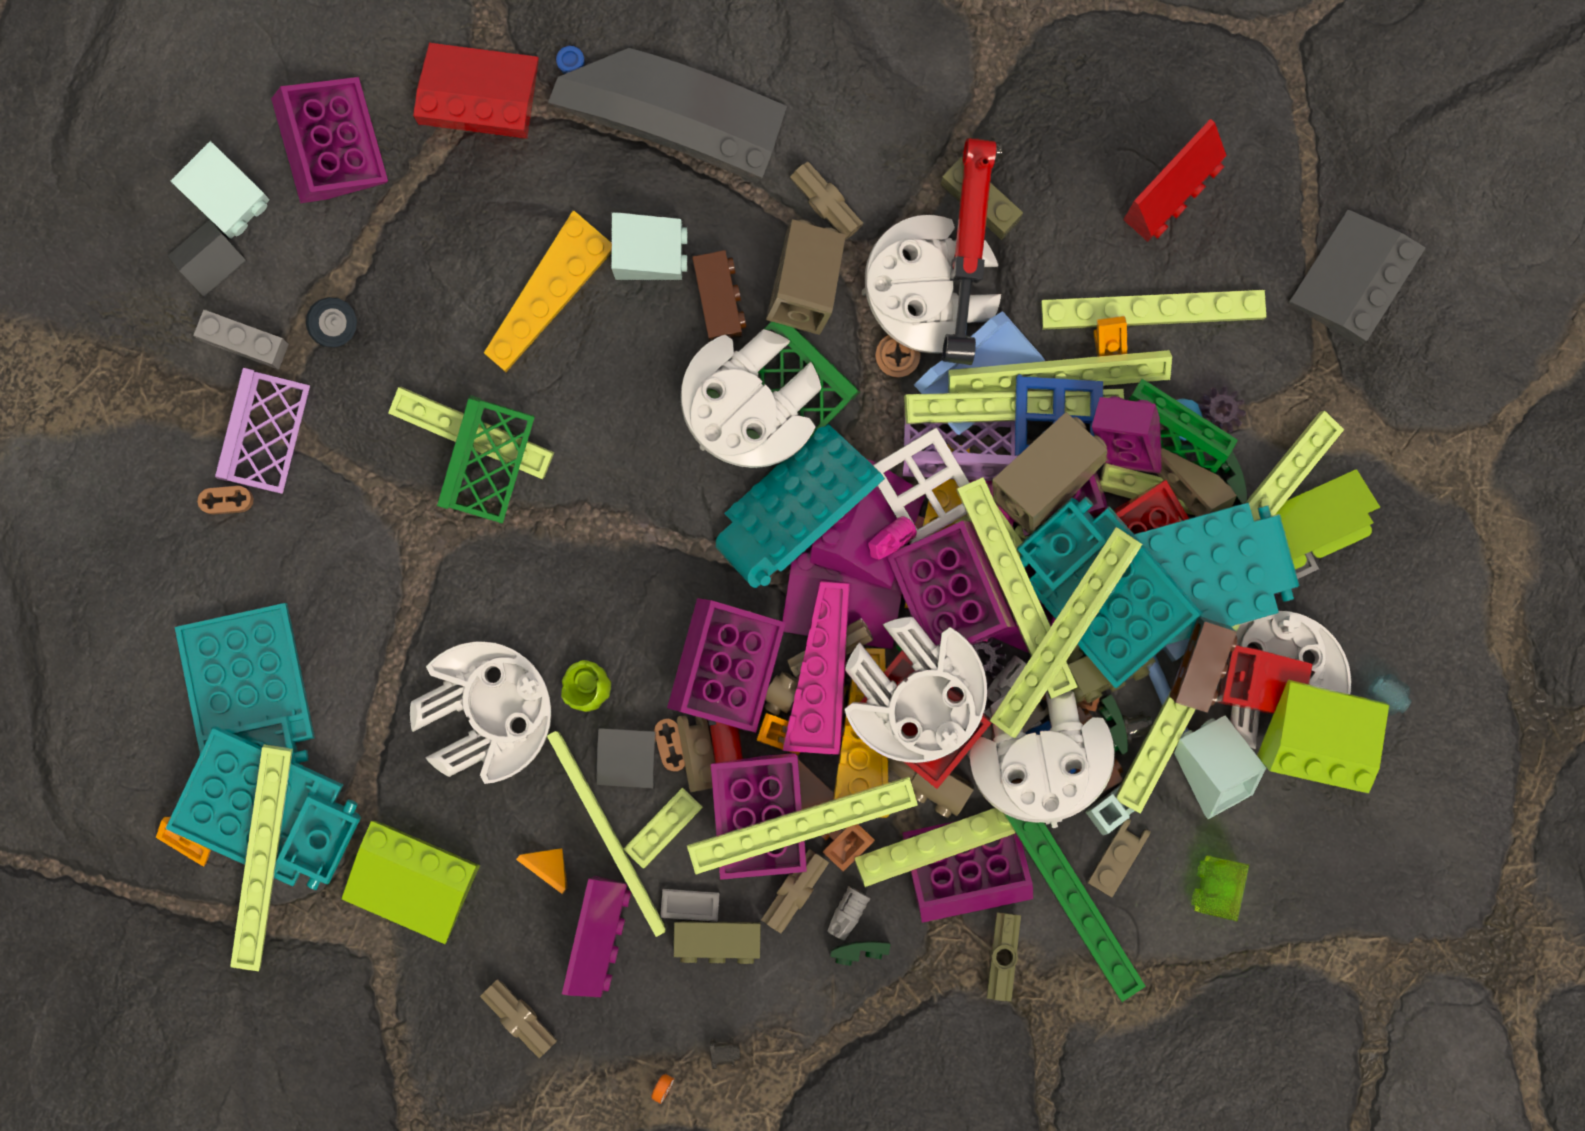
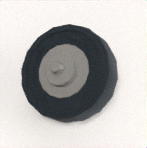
(331, 322)

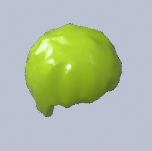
(585, 686)

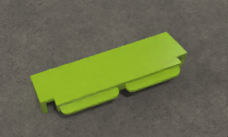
(1328, 517)

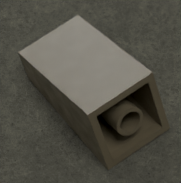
(806, 277)
(1048, 472)

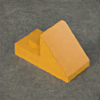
(1111, 336)

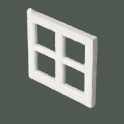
(925, 485)

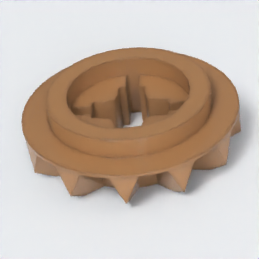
(888, 366)

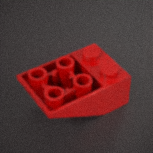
(1259, 678)

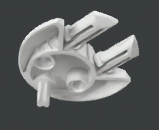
(922, 283)
(745, 403)
(1290, 636)
(921, 698)
(490, 709)
(1043, 764)

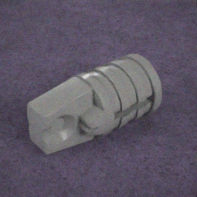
(1005, 679)
(848, 913)

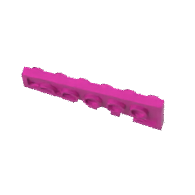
(818, 699)

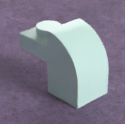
(1108, 812)

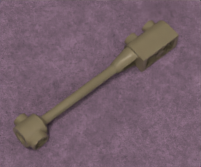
(949, 796)

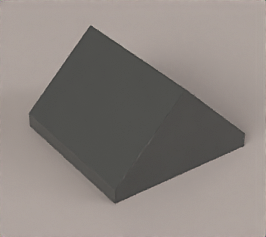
(207, 258)

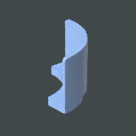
(996, 344)

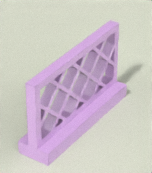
(238, 424)
(973, 465)

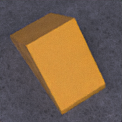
(774, 732)

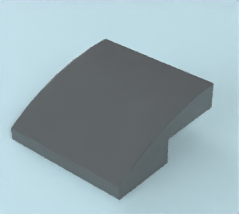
(626, 758)

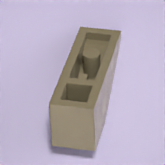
(1194, 485)

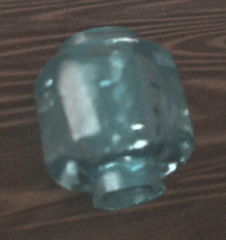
(1390, 691)

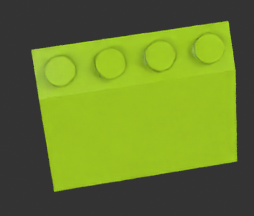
(1325, 737)
(409, 881)

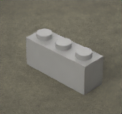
(241, 339)

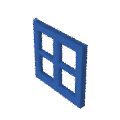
(1059, 387)

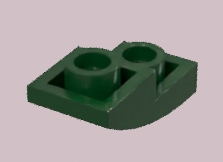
(1237, 480)
(1111, 712)
(850, 952)

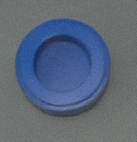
(570, 59)

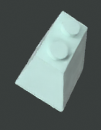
(221, 190)
(648, 247)
(1218, 765)

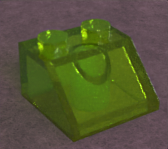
(1220, 887)

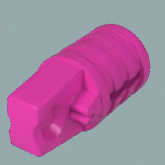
(892, 538)

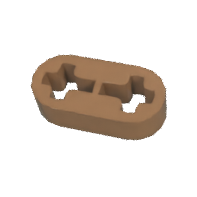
(224, 493)
(663, 745)

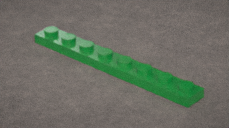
(1078, 907)

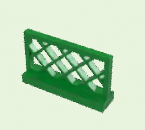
(823, 367)
(1189, 425)
(461, 455)

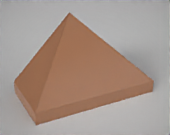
(848, 845)

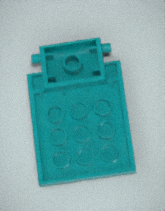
(795, 505)
(1226, 563)
(1140, 612)
(247, 678)
(220, 804)

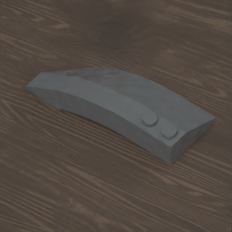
(675, 109)

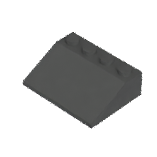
(1356, 276)

